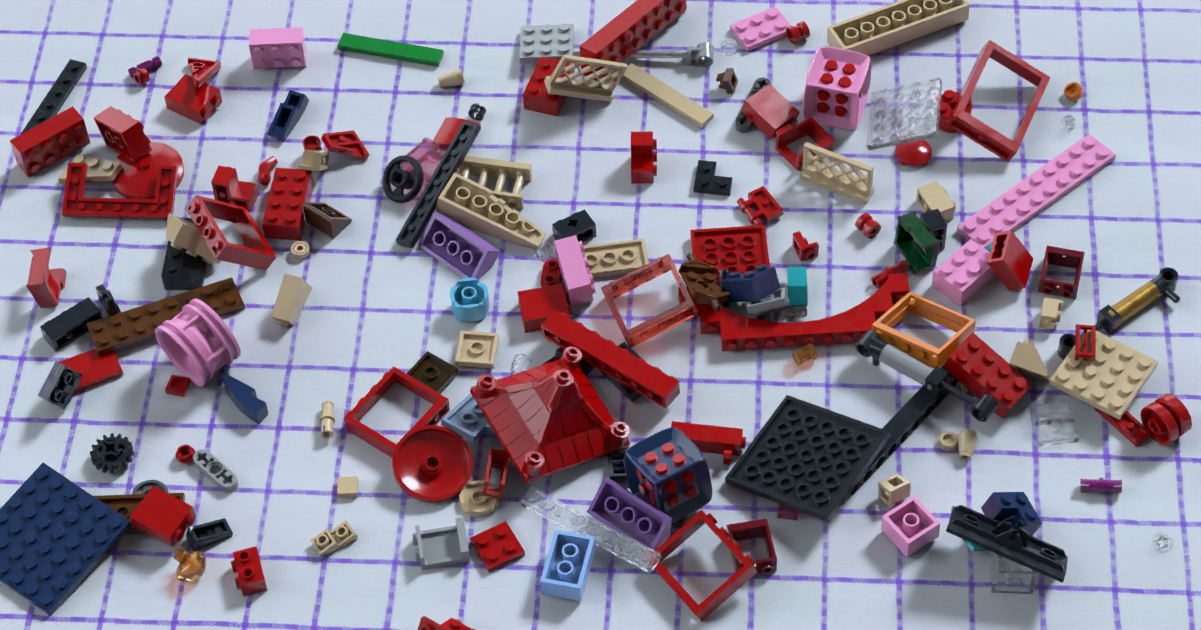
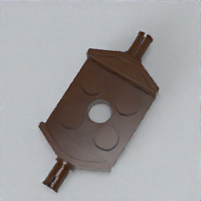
(702, 283)

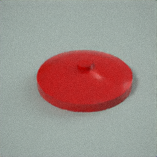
(139, 178)
(432, 463)

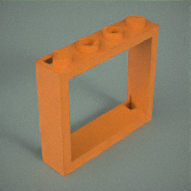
(931, 311)

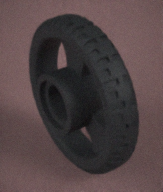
(402, 179)

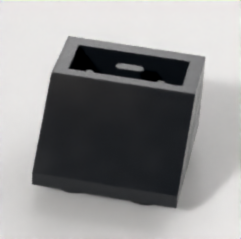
(60, 385)

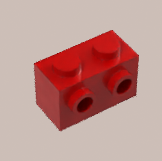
(249, 571)

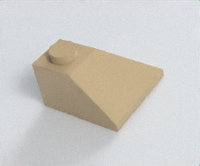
(1028, 361)

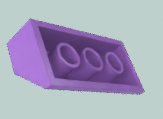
(458, 247)
(630, 515)

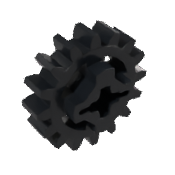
(110, 453)

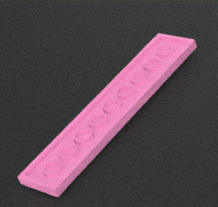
(1037, 191)

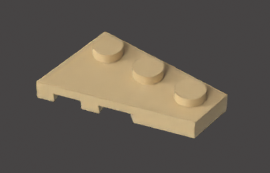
(97, 170)

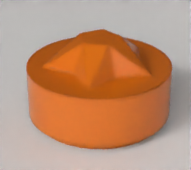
(1073, 91)

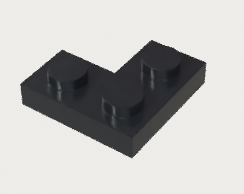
(708, 183)

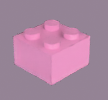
(910, 526)

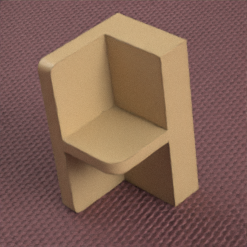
(315, 160)

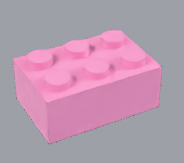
(278, 48)
(575, 270)
(963, 272)

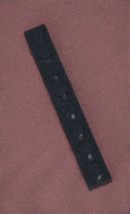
(428, 200)

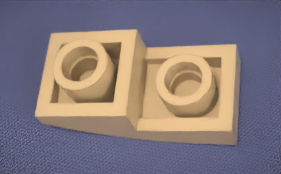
(340, 536)

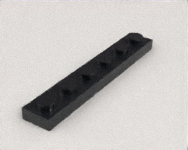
(58, 93)

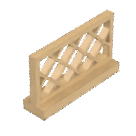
(582, 88)
(834, 180)

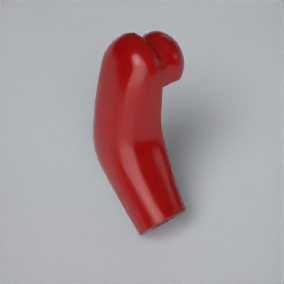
(264, 170)

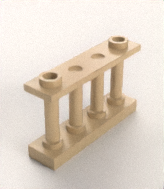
(501, 169)

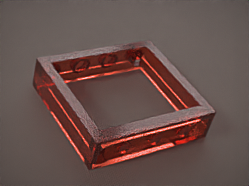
(660, 322)

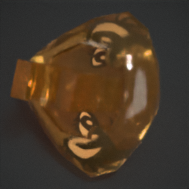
(191, 564)

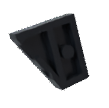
(107, 300)

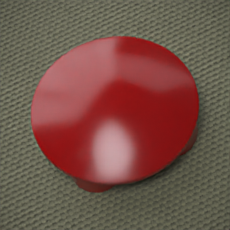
(913, 153)

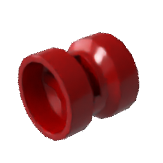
(797, 32)
(312, 143)
(867, 225)

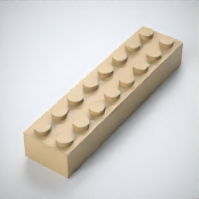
(896, 24)

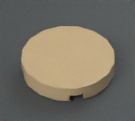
(474, 503)

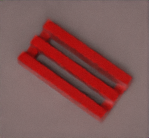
(1084, 354)

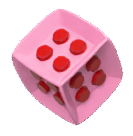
(837, 87)

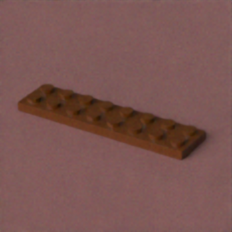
(140, 322)

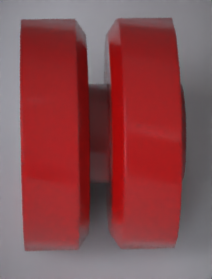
(1166, 419)

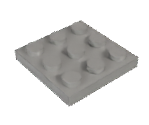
(546, 42)

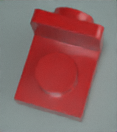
(803, 249)

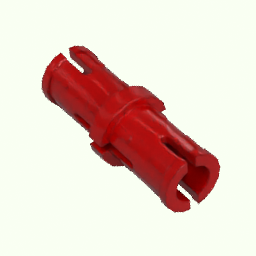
(882, 277)

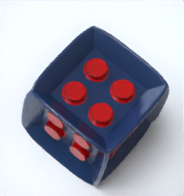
(669, 473)

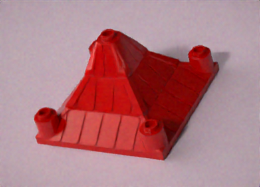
(549, 417)

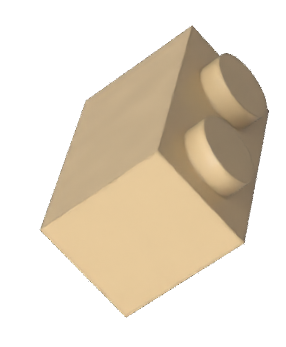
(935, 197)

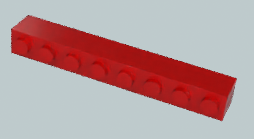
(611, 359)

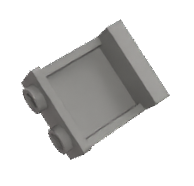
(442, 546)

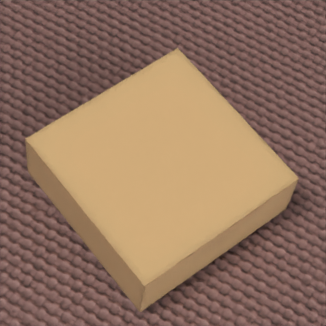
(347, 486)

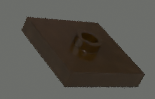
(433, 372)

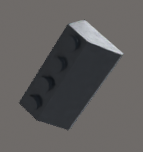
(181, 269)

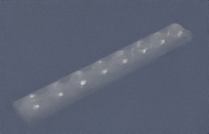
(582, 524)

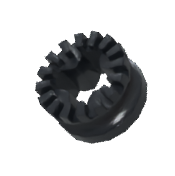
(477, 108)

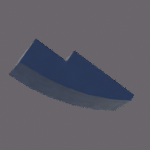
(288, 115)
(245, 399)

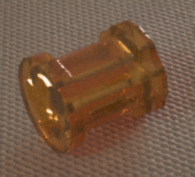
(804, 354)

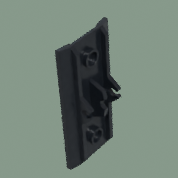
(1008, 541)

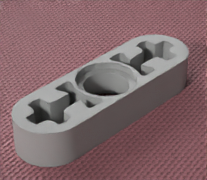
(218, 478)

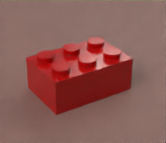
(536, 95)
(123, 133)

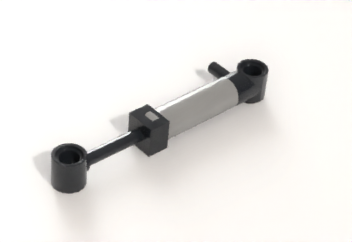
(933, 379)

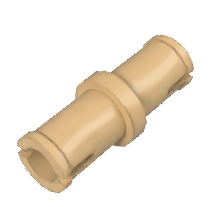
(327, 419)

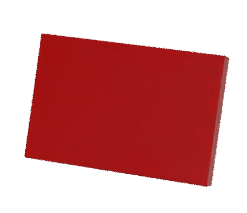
(94, 367)

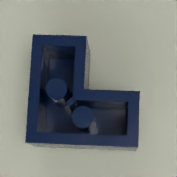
(752, 284)
(1016, 504)

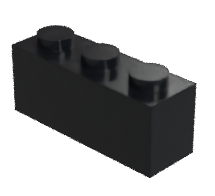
(70, 324)

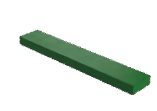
(390, 49)

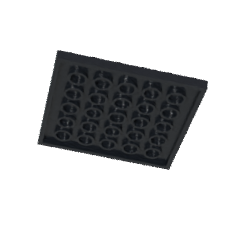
(807, 458)

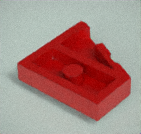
(345, 143)

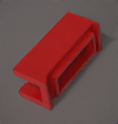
(497, 459)

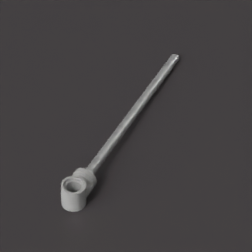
(702, 55)

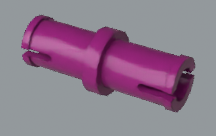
(1100, 485)

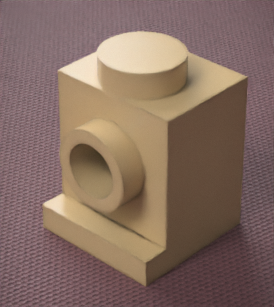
(1050, 313)
(893, 489)

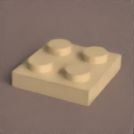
(477, 349)

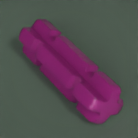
(148, 65)

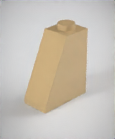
(290, 300)

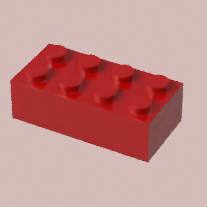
(50, 141)
(284, 209)
(987, 373)

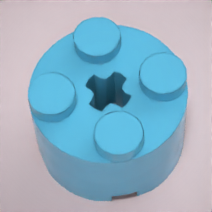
(469, 300)

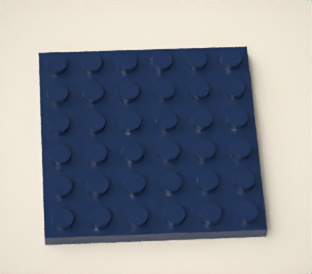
(53, 537)

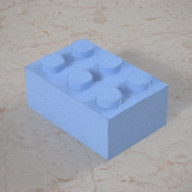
(568, 565)

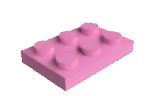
(760, 29)

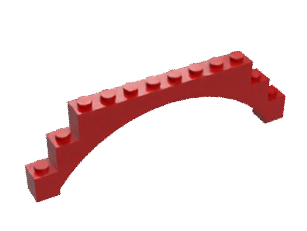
(746, 333)

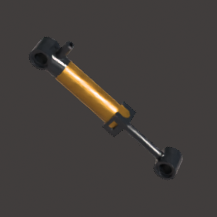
(1111, 317)

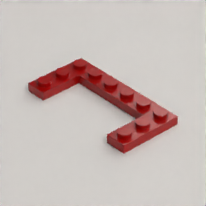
(79, 206)

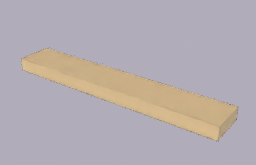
(667, 95)

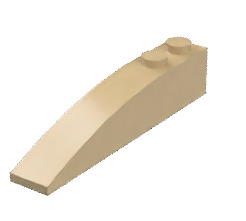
(481, 210)

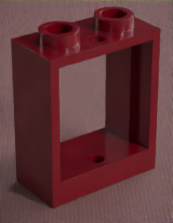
(1054, 256)
(752, 530)

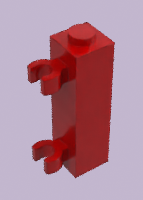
(714, 439)

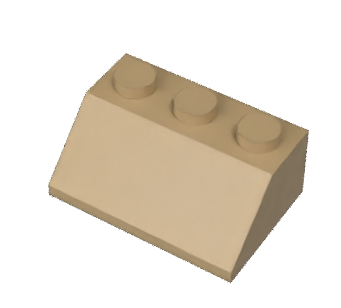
(187, 236)

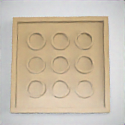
(1110, 380)

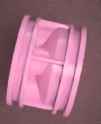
(197, 342)

